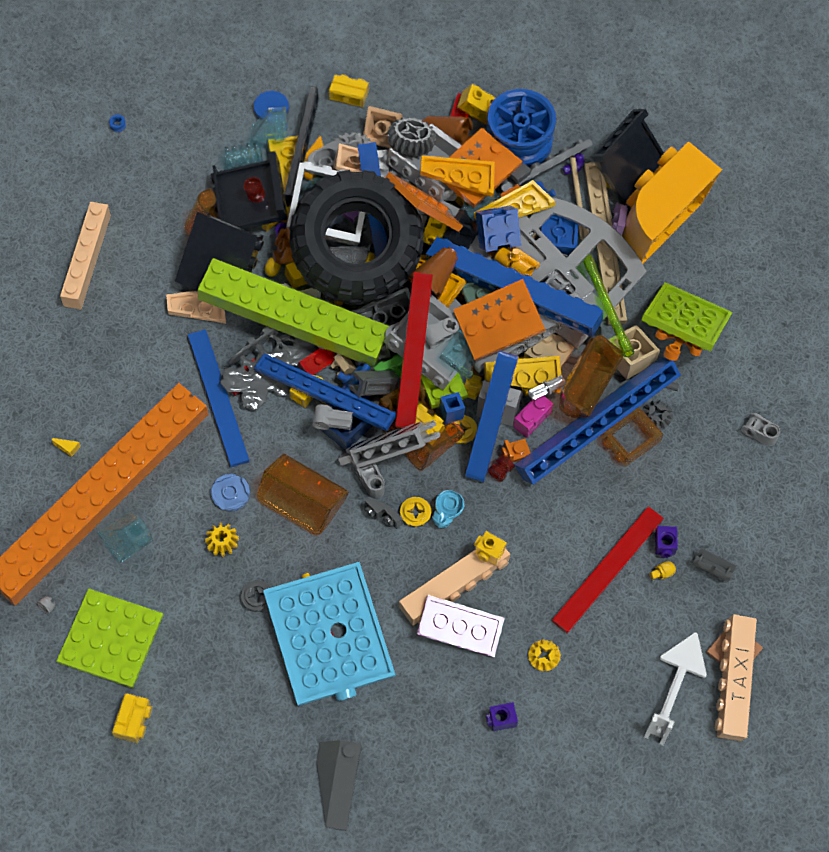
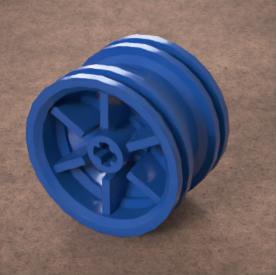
(521, 118)

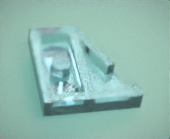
(458, 355)

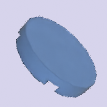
(230, 492)

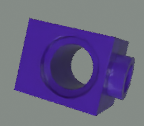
(666, 533)
(508, 710)

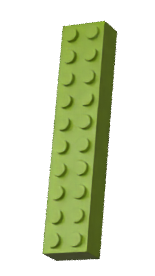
(292, 312)

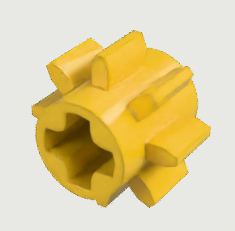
(473, 386)

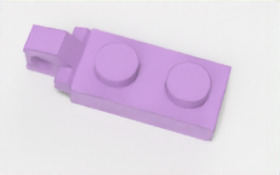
(619, 218)

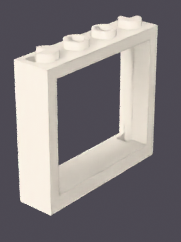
(331, 234)

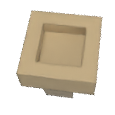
(345, 364)

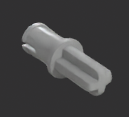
(546, 387)

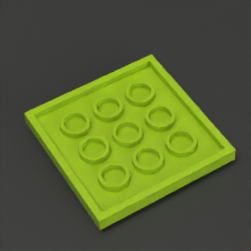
(687, 316)
(110, 638)

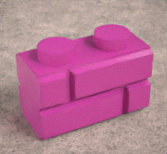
(532, 416)

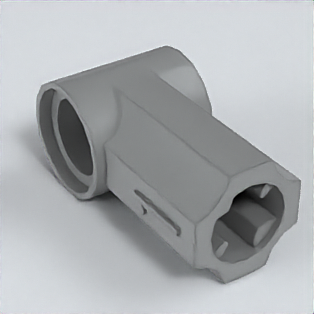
(327, 417)

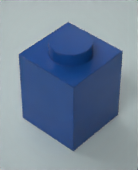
(451, 407)

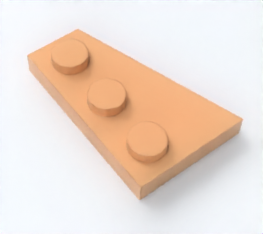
(188, 305)

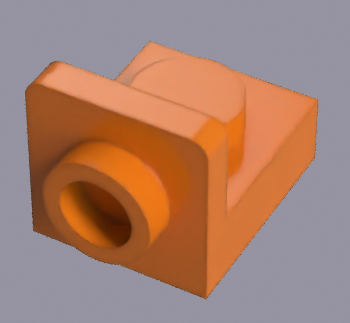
(515, 450)

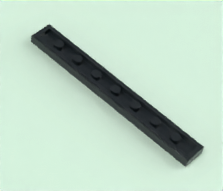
(302, 142)

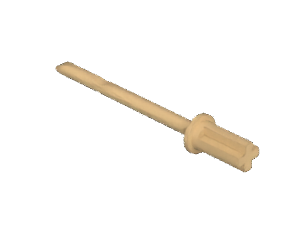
(582, 231)

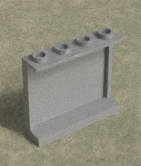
(410, 166)
(432, 365)

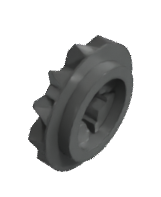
(666, 417)
(249, 591)

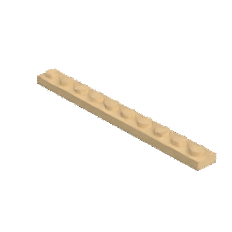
(606, 257)

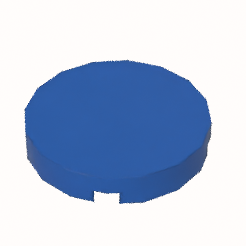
(269, 100)

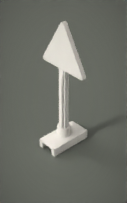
(686, 657)

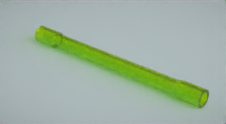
(623, 341)

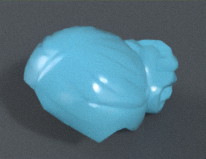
(448, 506)

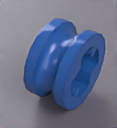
(117, 128)

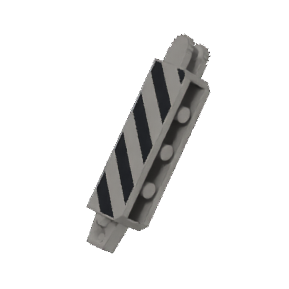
(389, 444)

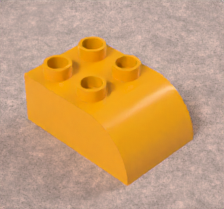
(667, 198)

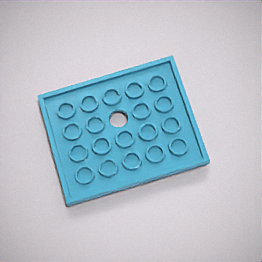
(303, 623)

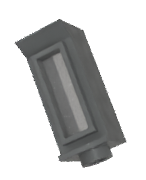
(375, 382)

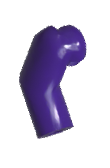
(580, 161)

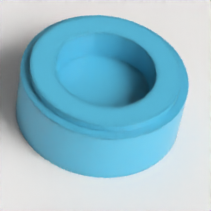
(346, 694)

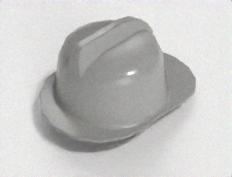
(325, 155)

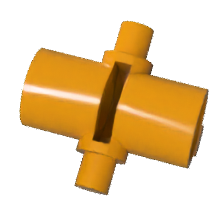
(516, 259)

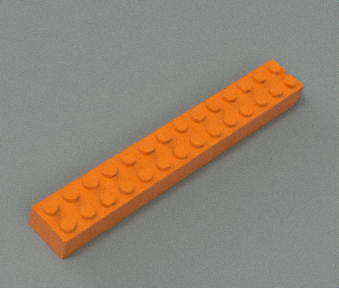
(98, 492)

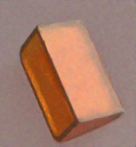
(589, 377)
(300, 494)

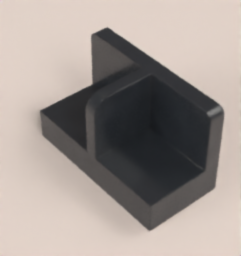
(466, 235)

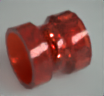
(254, 189)
(501, 468)

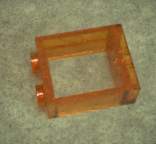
(648, 428)

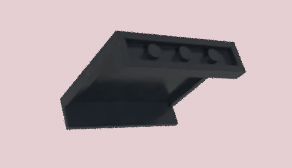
(628, 154)
(232, 200)
(216, 240)

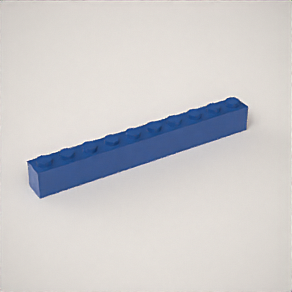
(547, 300)
(603, 417)

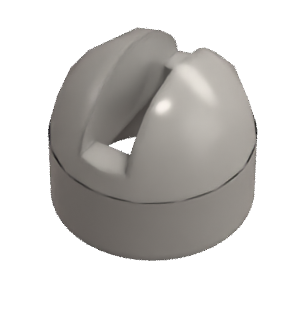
(46, 605)

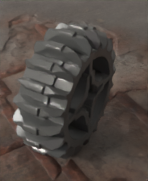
(411, 137)

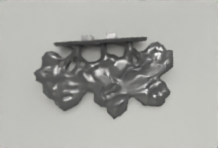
(254, 384)

